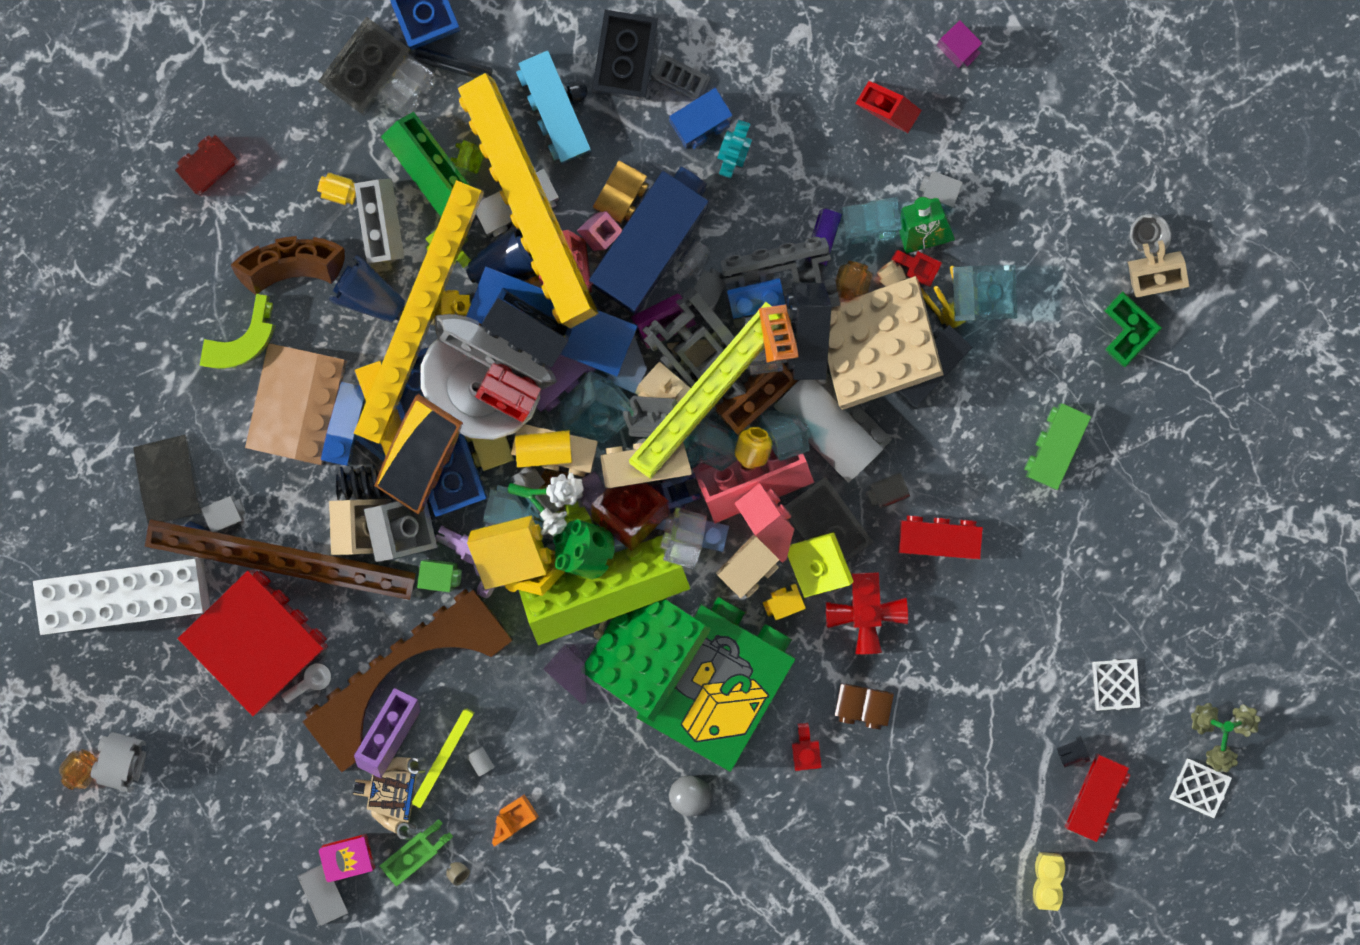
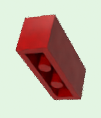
(940, 538)
(1097, 798)

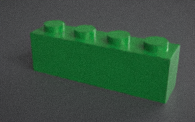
(423, 159)

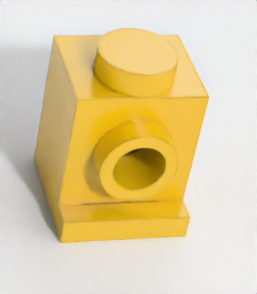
(784, 602)

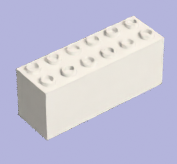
(121, 596)

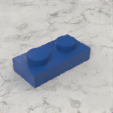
(750, 298)

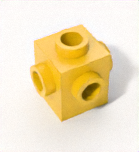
(453, 304)

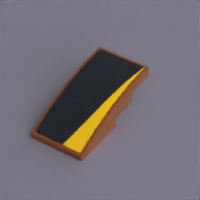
(418, 453)

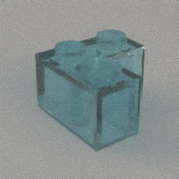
(871, 219)
(711, 445)

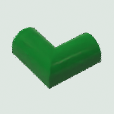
(1136, 326)

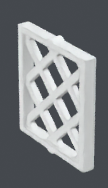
(1136, 702)
(1220, 796)

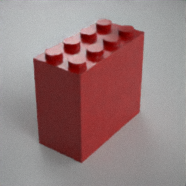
(253, 641)

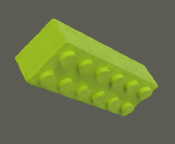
(628, 584)

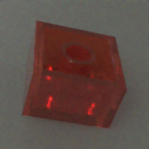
(630, 512)

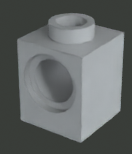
(941, 187)
(223, 513)

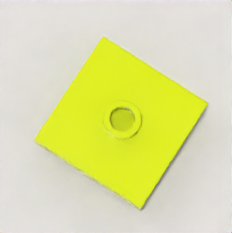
(819, 565)

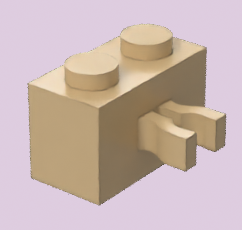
(1158, 272)
(662, 384)

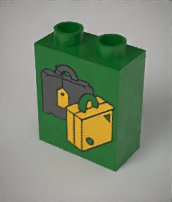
(724, 686)

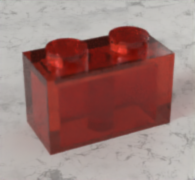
(206, 164)

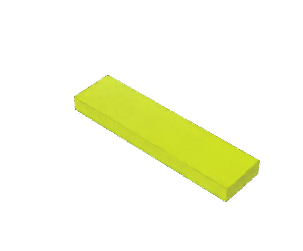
(442, 757)

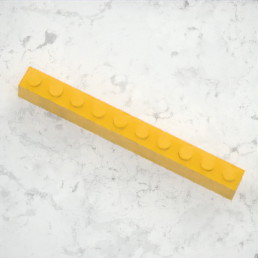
(527, 201)
(419, 312)

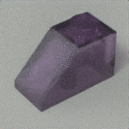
(569, 671)

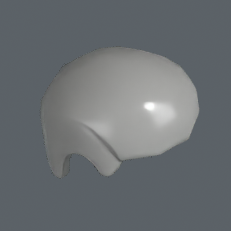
(1150, 230)
(690, 796)

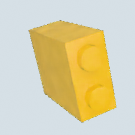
(509, 552)

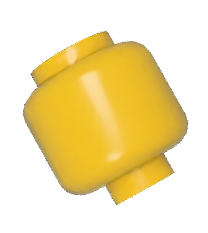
(753, 447)

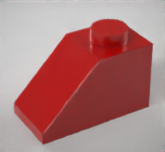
(888, 106)

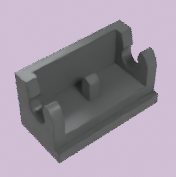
(647, 414)

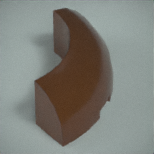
(289, 259)

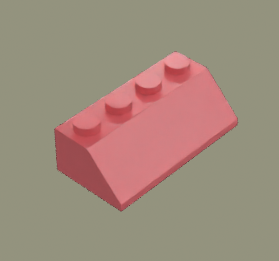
(726, 487)

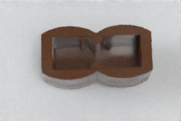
(863, 705)

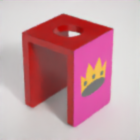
(346, 858)

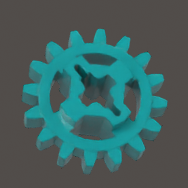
(734, 148)

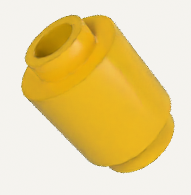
(337, 189)

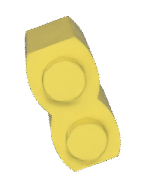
(1047, 888)

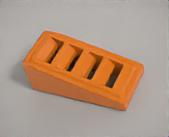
(768, 335)

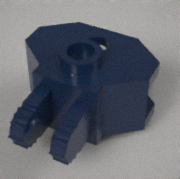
(676, 492)

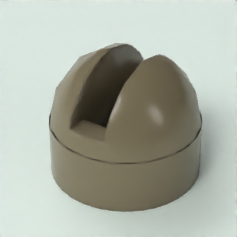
(457, 873)

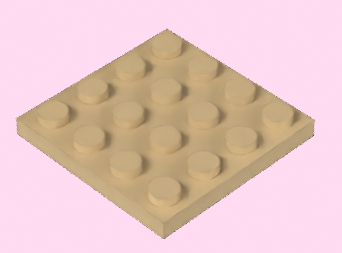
(881, 344)

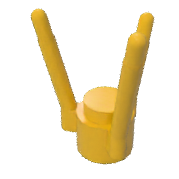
(947, 315)

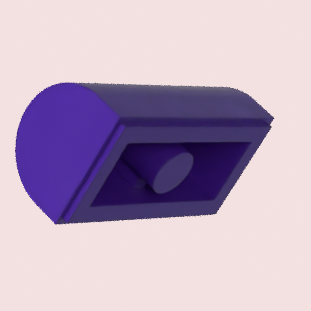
(826, 227)

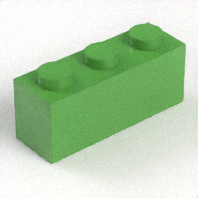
(1057, 446)
(439, 575)

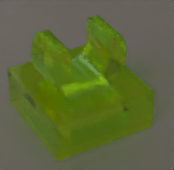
(469, 157)

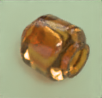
(853, 280)
(77, 769)

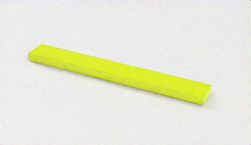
(701, 397)

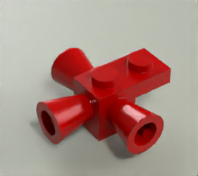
(866, 612)

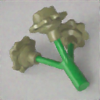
(1243, 721)

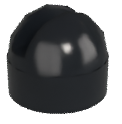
(576, 91)

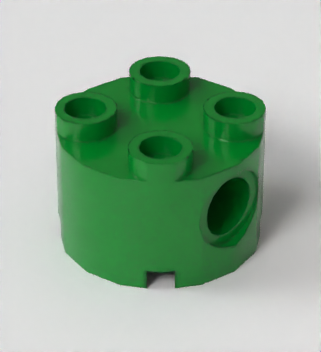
(583, 549)

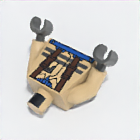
(392, 794)

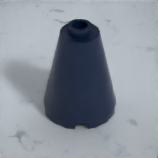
(503, 255)
(367, 292)

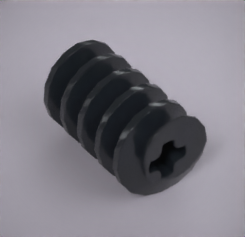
(357, 483)

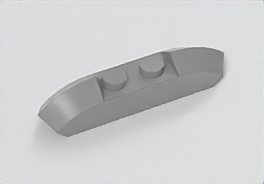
(471, 339)

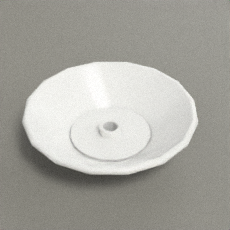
(448, 383)

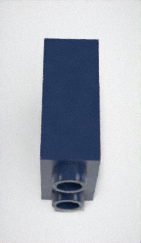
(651, 239)

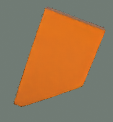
(513, 818)

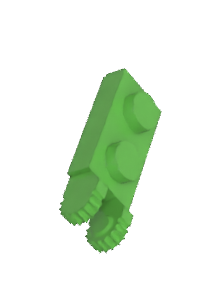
(413, 854)

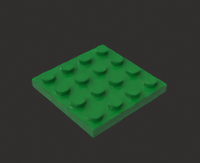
(646, 655)

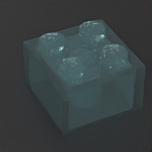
(985, 292)

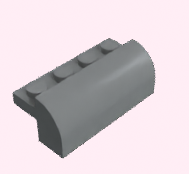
(843, 437)

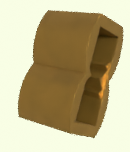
(621, 192)

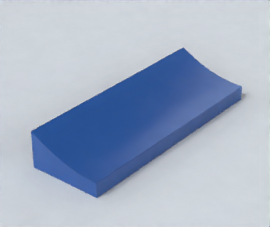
(595, 342)

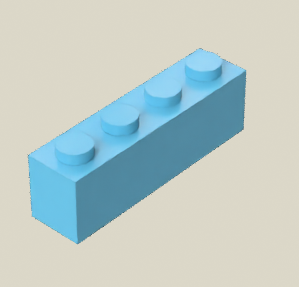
(554, 107)

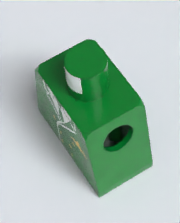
(924, 225)

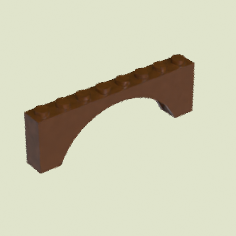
(463, 625)

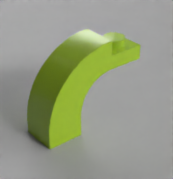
(246, 348)

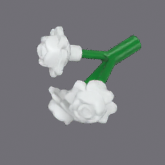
(560, 491)

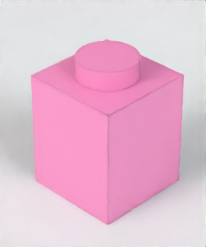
(600, 231)

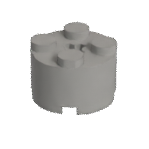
(119, 761)

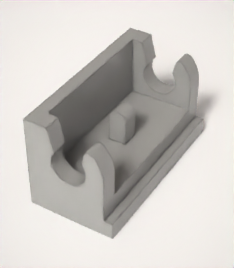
(322, 895)

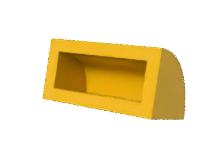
(543, 448)

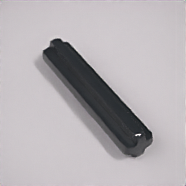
(451, 63)

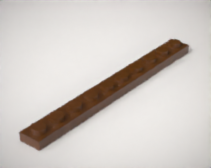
(279, 559)

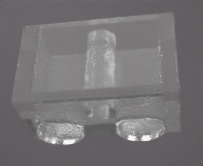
(683, 537)

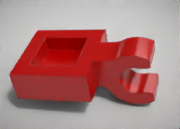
(921, 266)
(806, 752)

